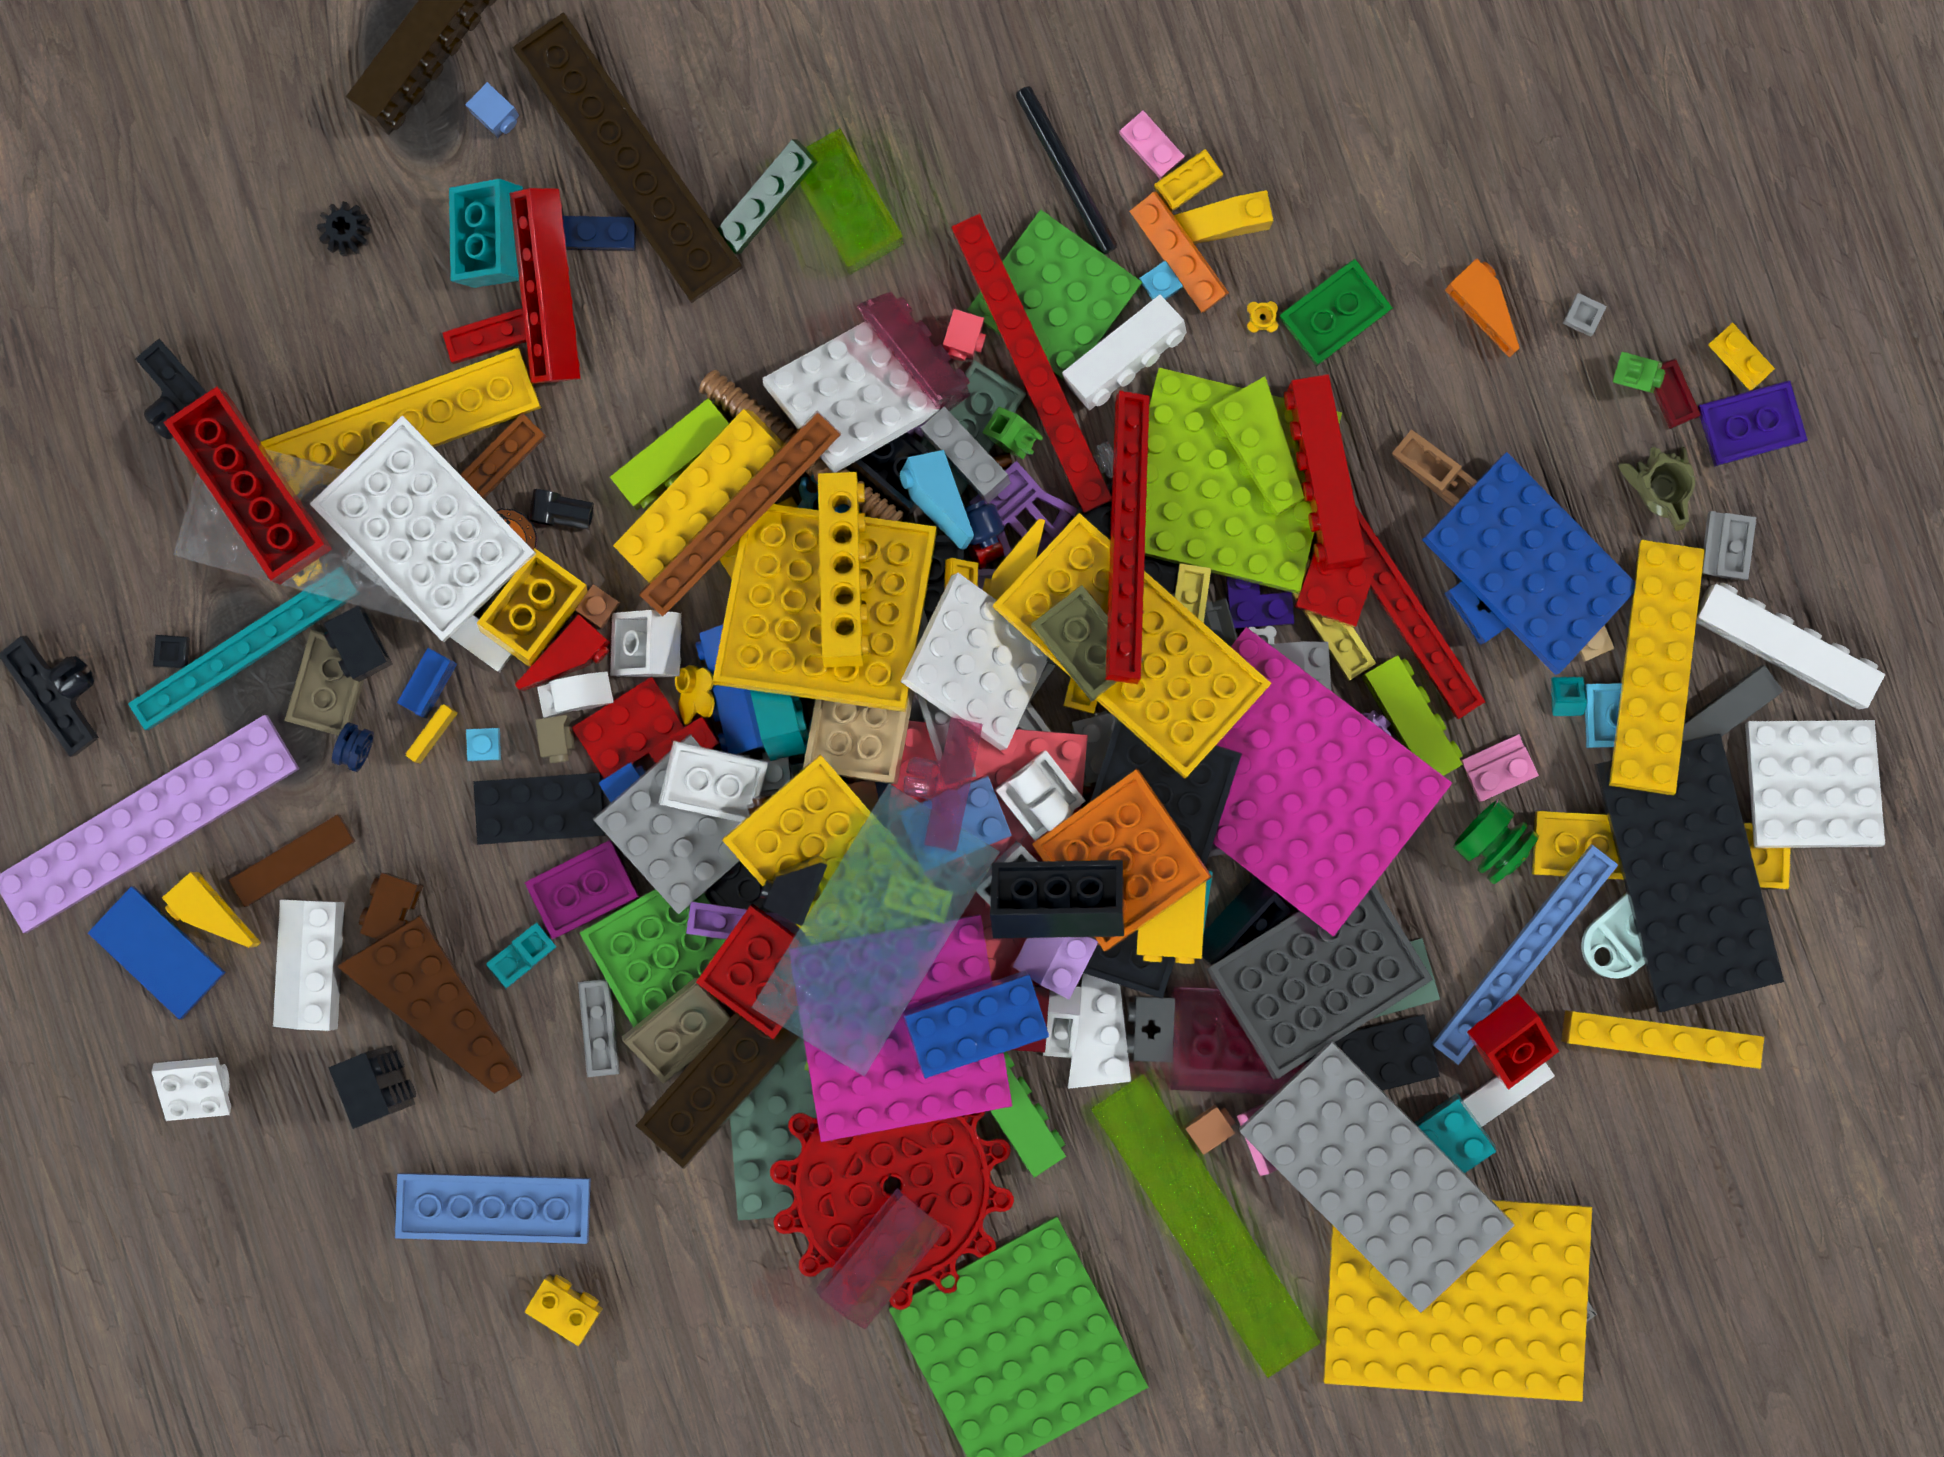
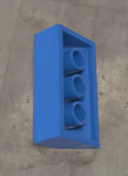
(732, 705)

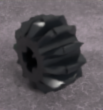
(336, 220)

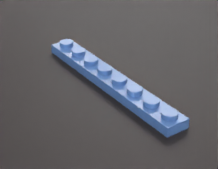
(1527, 950)

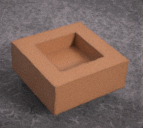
(597, 606)

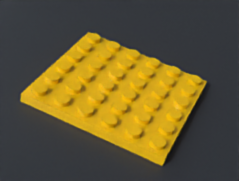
(775, 610)

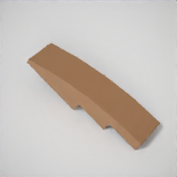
(1433, 468)

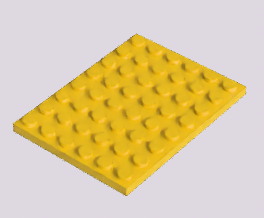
(1498, 1330)

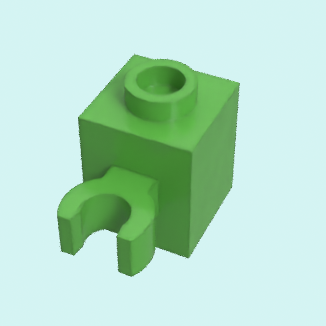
(1639, 372)
(1011, 433)

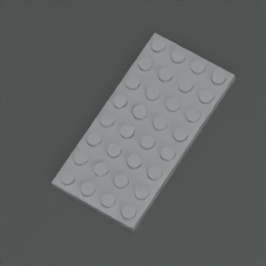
(1376, 1176)

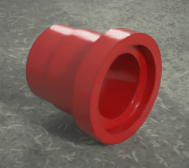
(985, 555)

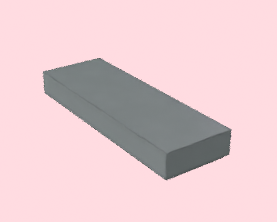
(598, 1028)

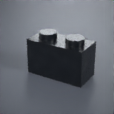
(357, 644)

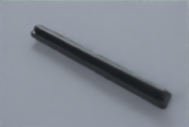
(1066, 170)

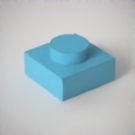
(1161, 281)
(483, 744)

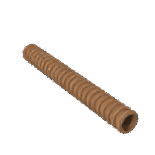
(735, 401)

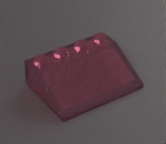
(1214, 1050)

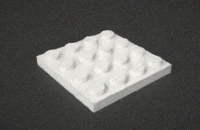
(856, 389)
(975, 663)
(1814, 784)

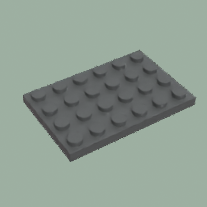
(1306, 987)

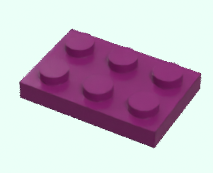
(581, 889)

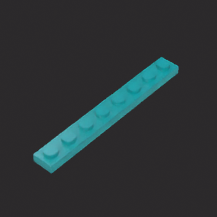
(231, 657)

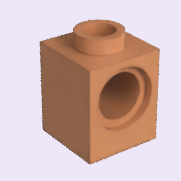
(1210, 1128)

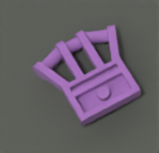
(1020, 496)

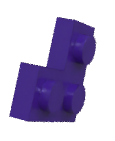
(1257, 610)

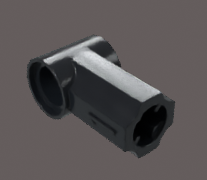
(552, 509)

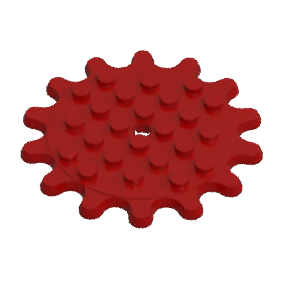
(842, 1183)

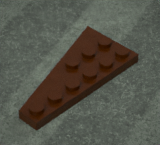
(424, 989)

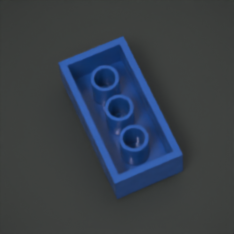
(975, 1024)

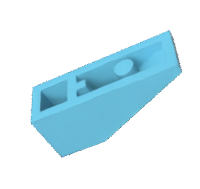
(936, 494)

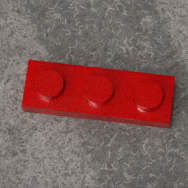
(485, 336)

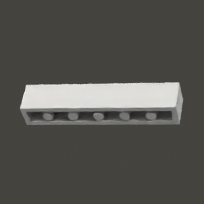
(1788, 646)

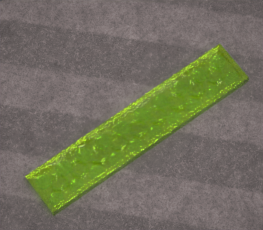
(1205, 1225)

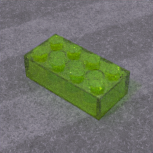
(848, 204)

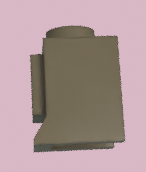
(555, 738)

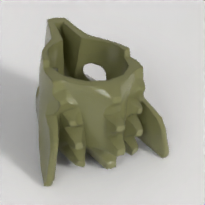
(1664, 484)

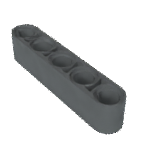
(1733, 705)

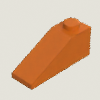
(1482, 299)

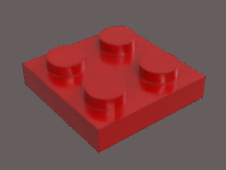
(1336, 592)

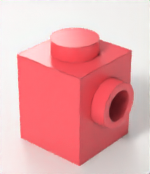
(964, 335)

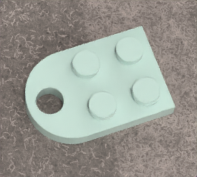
(1617, 934)

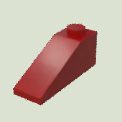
(572, 650)

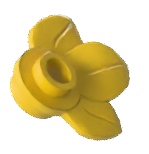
(695, 692)

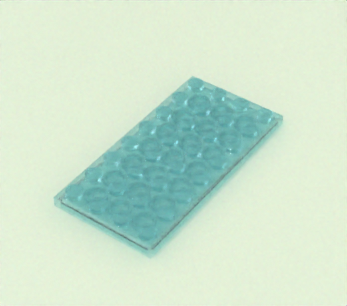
(873, 933)

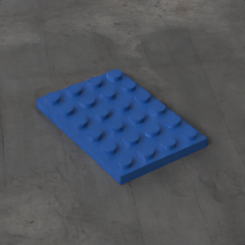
(1530, 563)

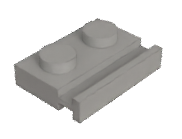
(1728, 545)

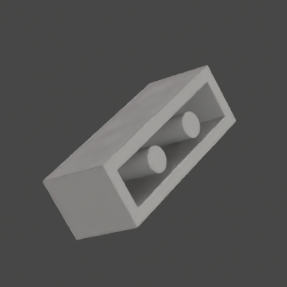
(966, 455)

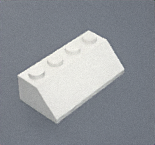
(307, 965)

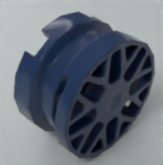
(352, 747)

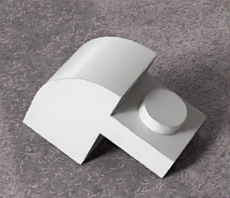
(575, 694)

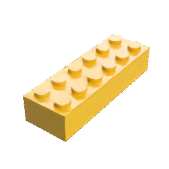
(698, 494)

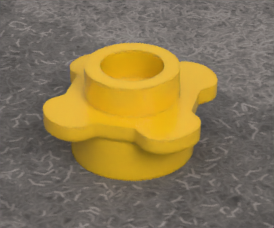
(1269, 310)

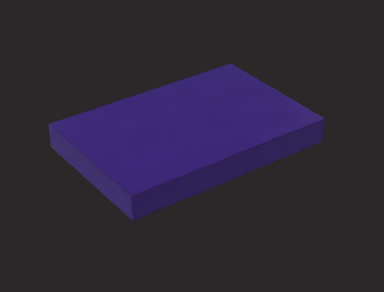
(1752, 423)

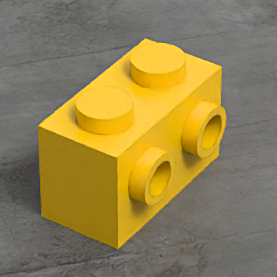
(564, 1309)

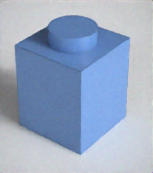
(493, 110)

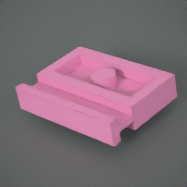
(1499, 768)

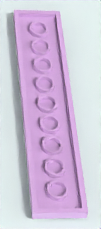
(146, 823)

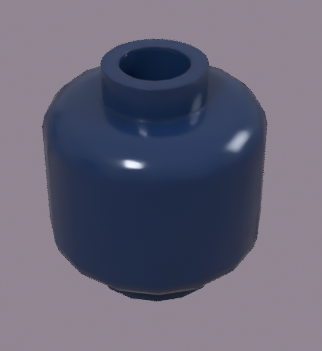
(984, 523)

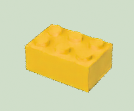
(532, 608)

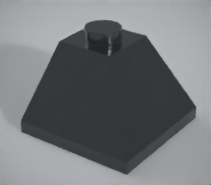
(794, 889)

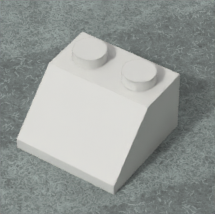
(645, 644)

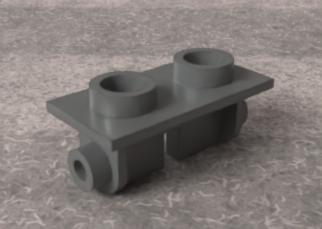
(1220, 621)

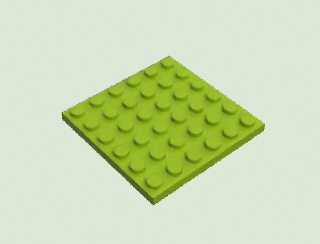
(1204, 500)

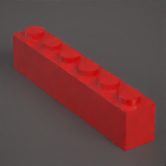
(545, 285)
(1325, 472)

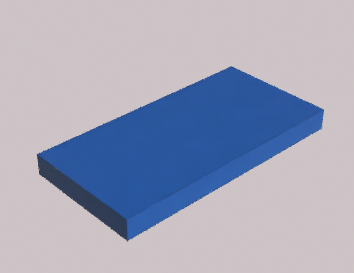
(156, 952)

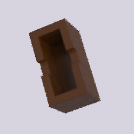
(389, 905)

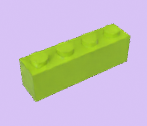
(669, 455)
(1410, 715)

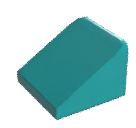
(1568, 696)

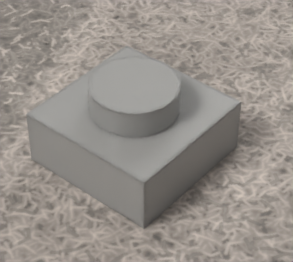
(1584, 314)

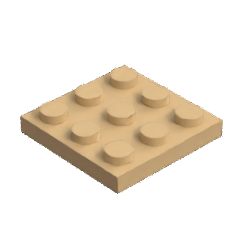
(859, 739)

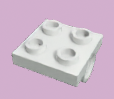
(1040, 795)
(192, 1088)

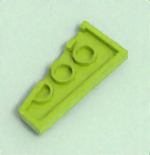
(1259, 440)

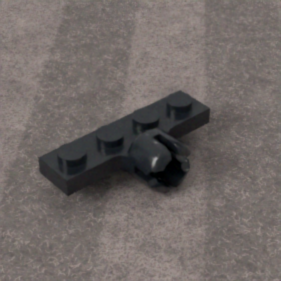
(176, 383)
(53, 692)

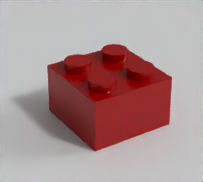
(1513, 1041)

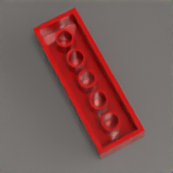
(248, 485)

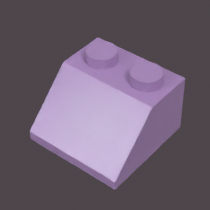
(1056, 961)

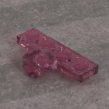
(946, 783)

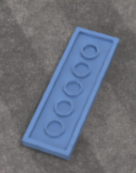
(492, 1208)

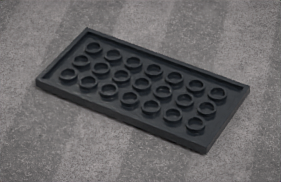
(1195, 808)
(1692, 882)

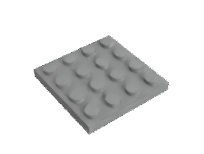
(669, 845)

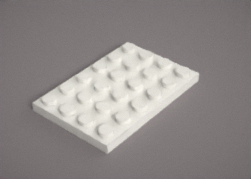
(423, 528)

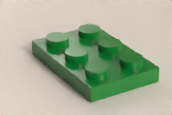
(1335, 312)

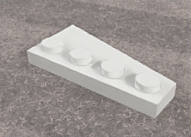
(1101, 1036)

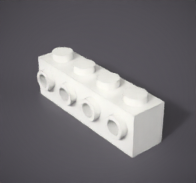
(1125, 353)

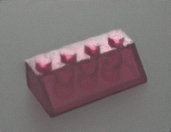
(915, 351)
(880, 1259)

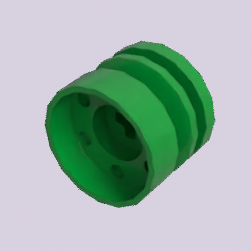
(1496, 841)

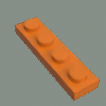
(1179, 252)

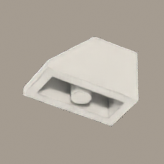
(1063, 1024)

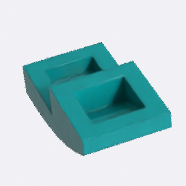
(521, 955)

